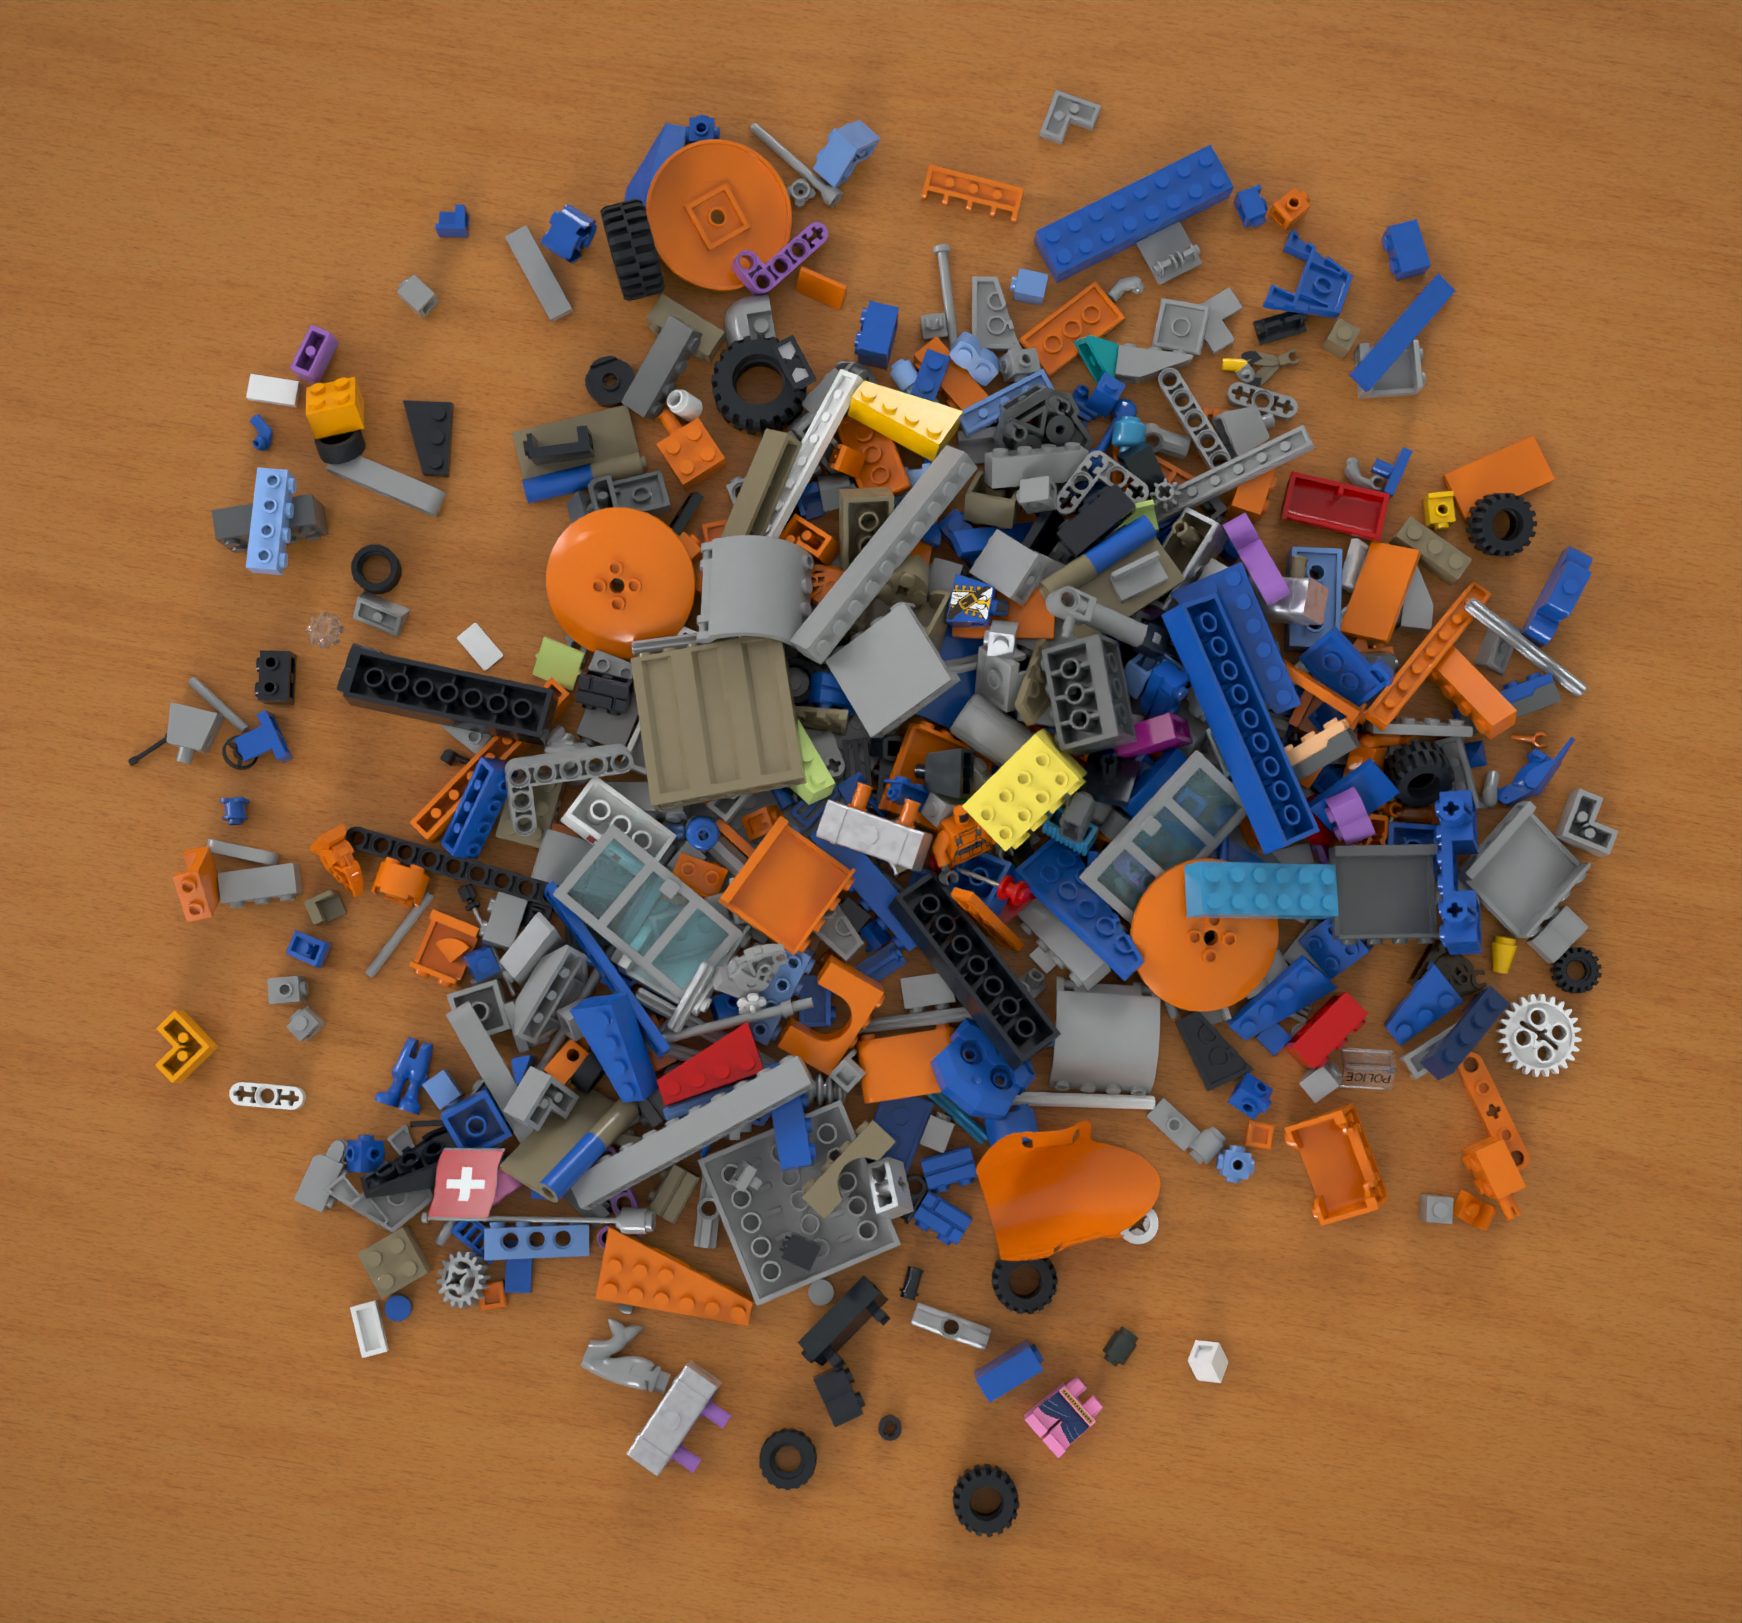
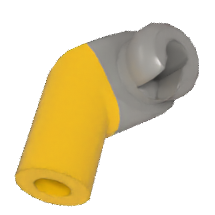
(1240, 367)

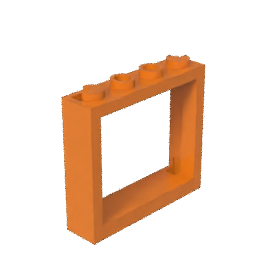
(1327, 695)

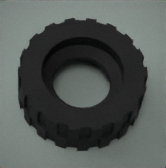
(808, 1455)

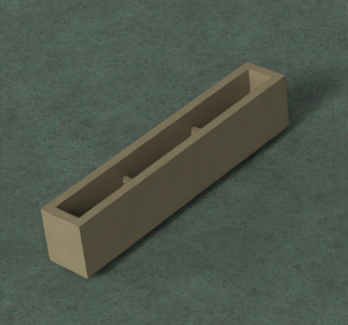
(763, 484)

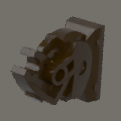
(1450, 967)

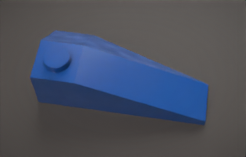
(668, 141)

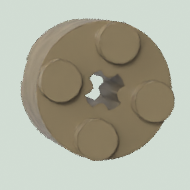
(908, 583)

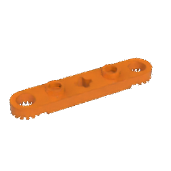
(1483, 1093)

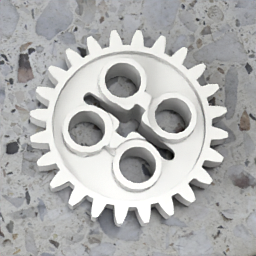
(1550, 1016)

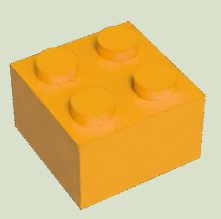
(334, 407)

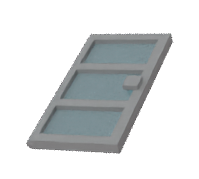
(1175, 826)
(646, 911)

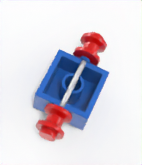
(989, 879)

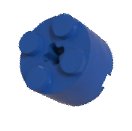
(569, 233)
(1019, 1120)

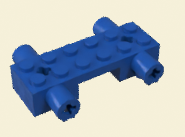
(1457, 837)

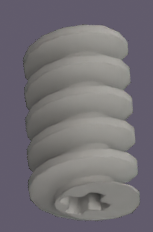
(826, 1090)

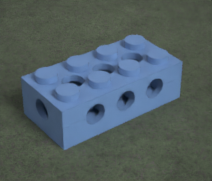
(1328, 567)

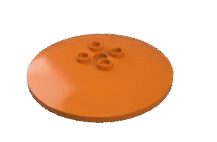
(722, 179)
(640, 553)
(1180, 963)

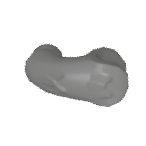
(1353, 474)

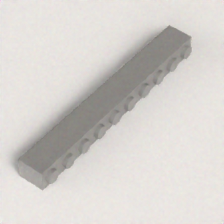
(883, 554)
(693, 1131)

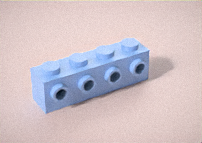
(271, 521)

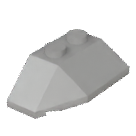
(551, 986)

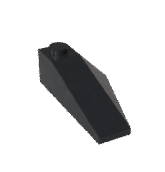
(410, 1171)

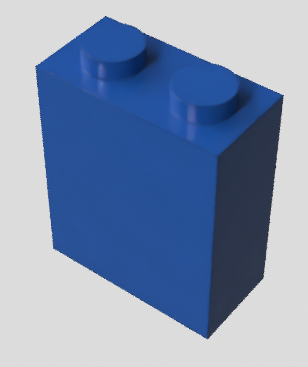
(1009, 1370)

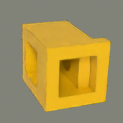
(1433, 517)

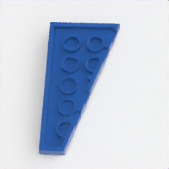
(1250, 631)
(1055, 881)

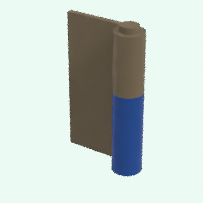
(613, 446)
(1093, 571)
(568, 1147)

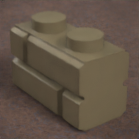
(673, 1192)

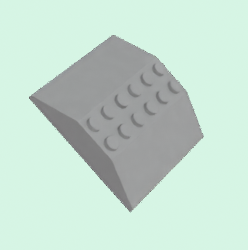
(764, 1216)

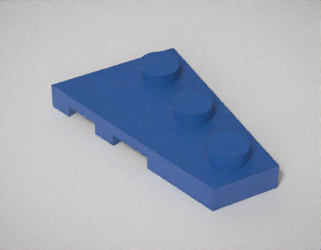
(1424, 1005)

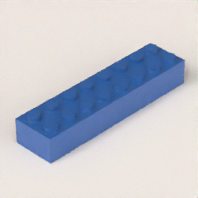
(1133, 213)

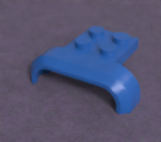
(1345, 671)

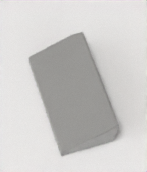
(380, 613)
(1494, 652)

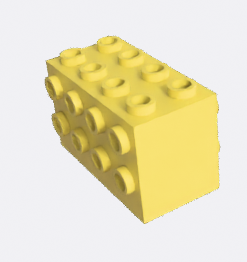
(1025, 790)

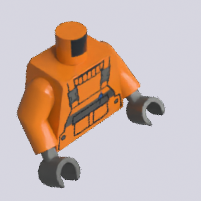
(959, 841)

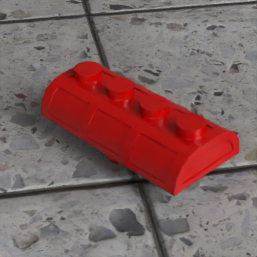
(1334, 506)

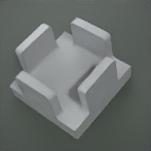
(999, 678)

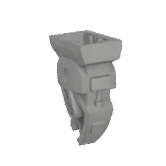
(751, 971)

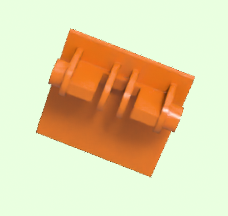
(701, 876)

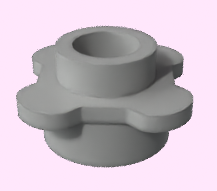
(800, 185)

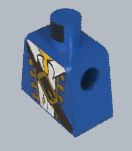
(974, 604)

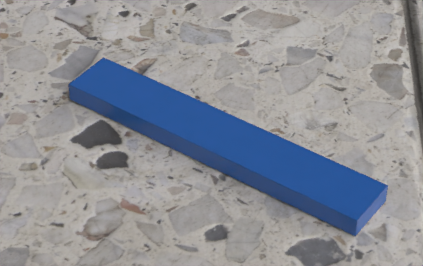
(1402, 333)

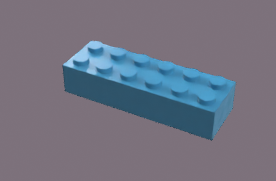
(1260, 890)

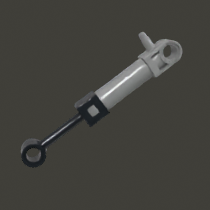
(1084, 610)

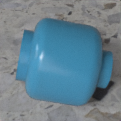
(1128, 432)

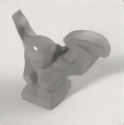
(561, 741)

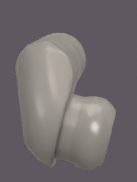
(1125, 284)

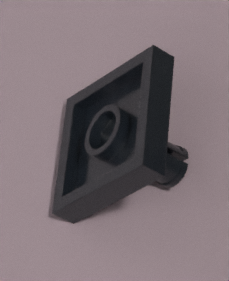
(1110, 778)

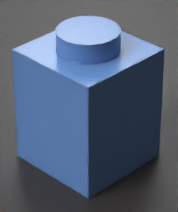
(1029, 286)
(444, 1089)

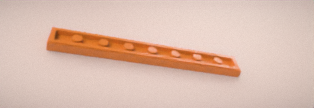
(1425, 658)

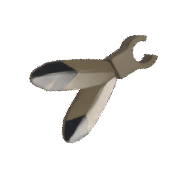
(1269, 364)

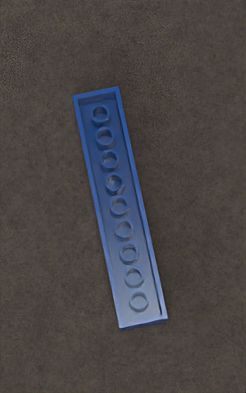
(1240, 723)

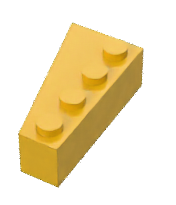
(905, 418)

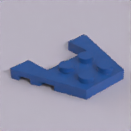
(1320, 287)

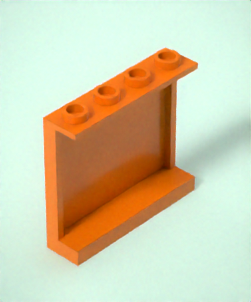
(918, 742)
(787, 887)

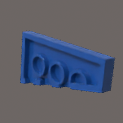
(1286, 994)

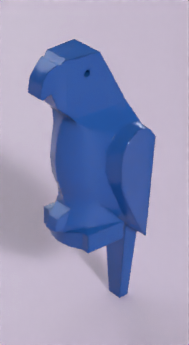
(1532, 777)

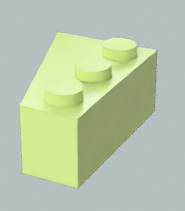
(819, 781)

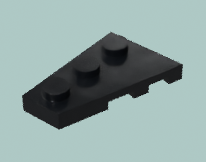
(1210, 1052)

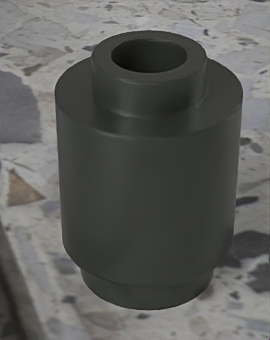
(1120, 1347)

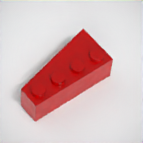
(717, 1066)

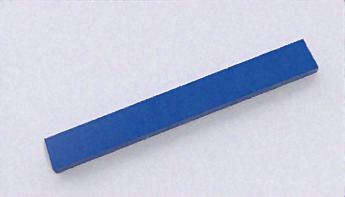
(607, 970)

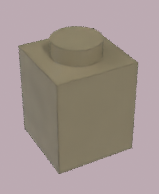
(1341, 338)

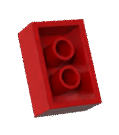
(1326, 1030)

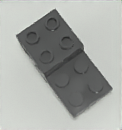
(640, 492)

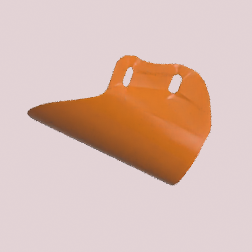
(1062, 1191)

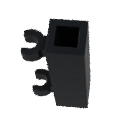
(843, 1322)

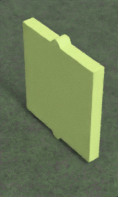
(558, 662)

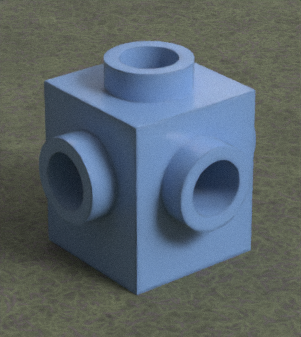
(1225, 1162)

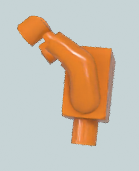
(1374, 747)

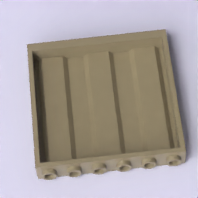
(717, 720)

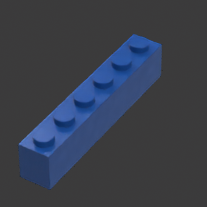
(871, 886)

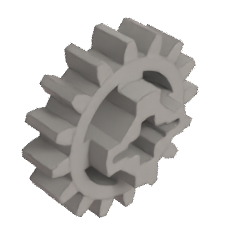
(462, 1279)

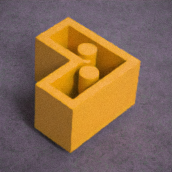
(189, 1045)

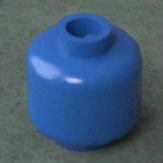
(698, 824)

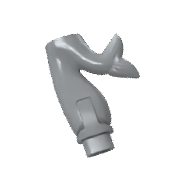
(628, 1370)

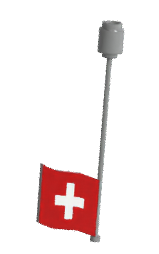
(468, 1187)

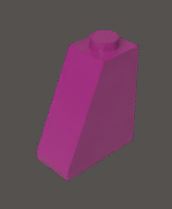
(1157, 735)

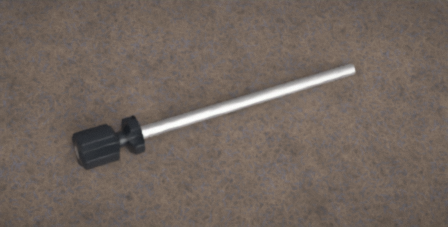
(467, 895)

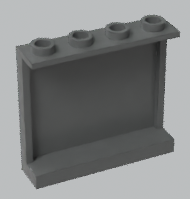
(1384, 893)

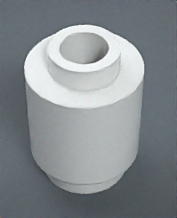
(684, 405)

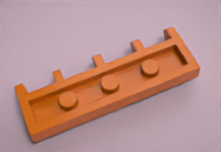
(973, 189)

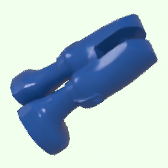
(411, 1069)

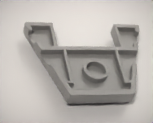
(389, 1210)

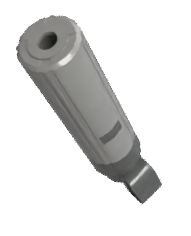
(1001, 736)

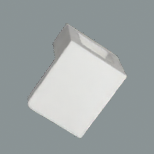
(1208, 1361)

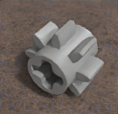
(1167, 488)

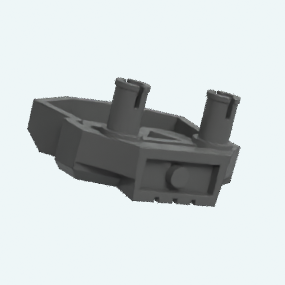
(1048, 411)

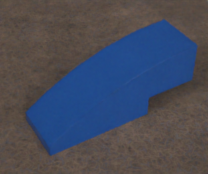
(1154, 779)

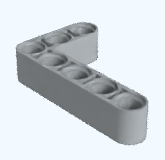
(557, 774)

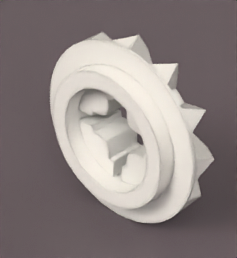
(1137, 1236)

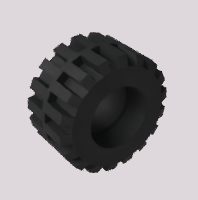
(1520, 524)
(1419, 773)
(1029, 1302)
(988, 1522)

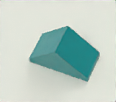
(1098, 355)

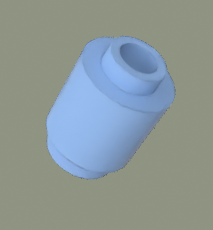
(904, 375)

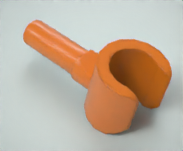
(1530, 738)

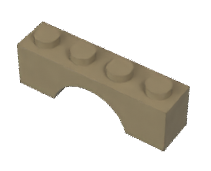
(824, 1193)

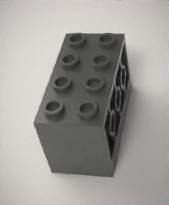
(1088, 695)

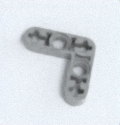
(1102, 474)

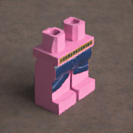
(1062, 1416)

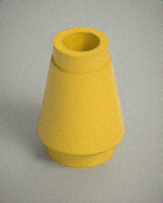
(1502, 953)

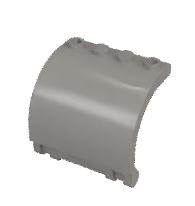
(754, 588)
(1105, 1038)

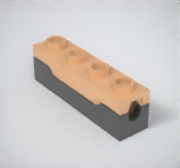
(1322, 748)

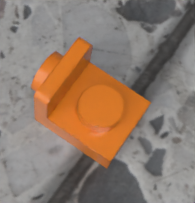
(761, 821)
(1473, 1211)

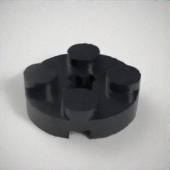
(597, 376)

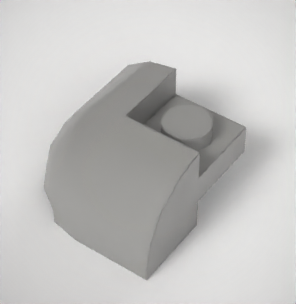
(750, 318)

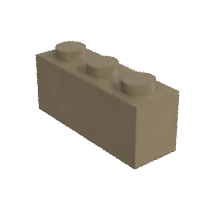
(712, 336)
(1436, 553)

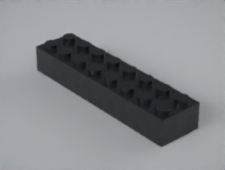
(451, 697)
(974, 970)

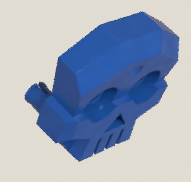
(973, 1082)

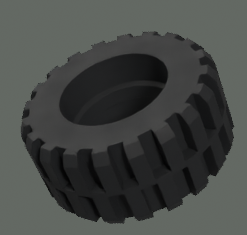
(632, 249)
(743, 414)

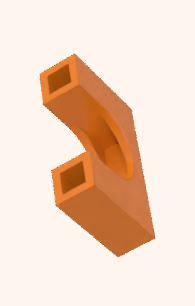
(827, 1050)

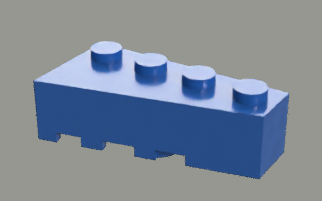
(618, 1044)

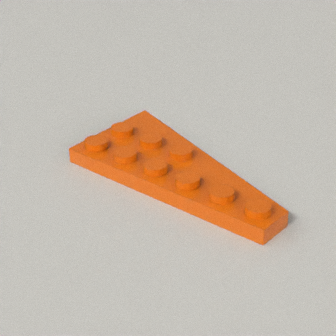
(658, 1281)

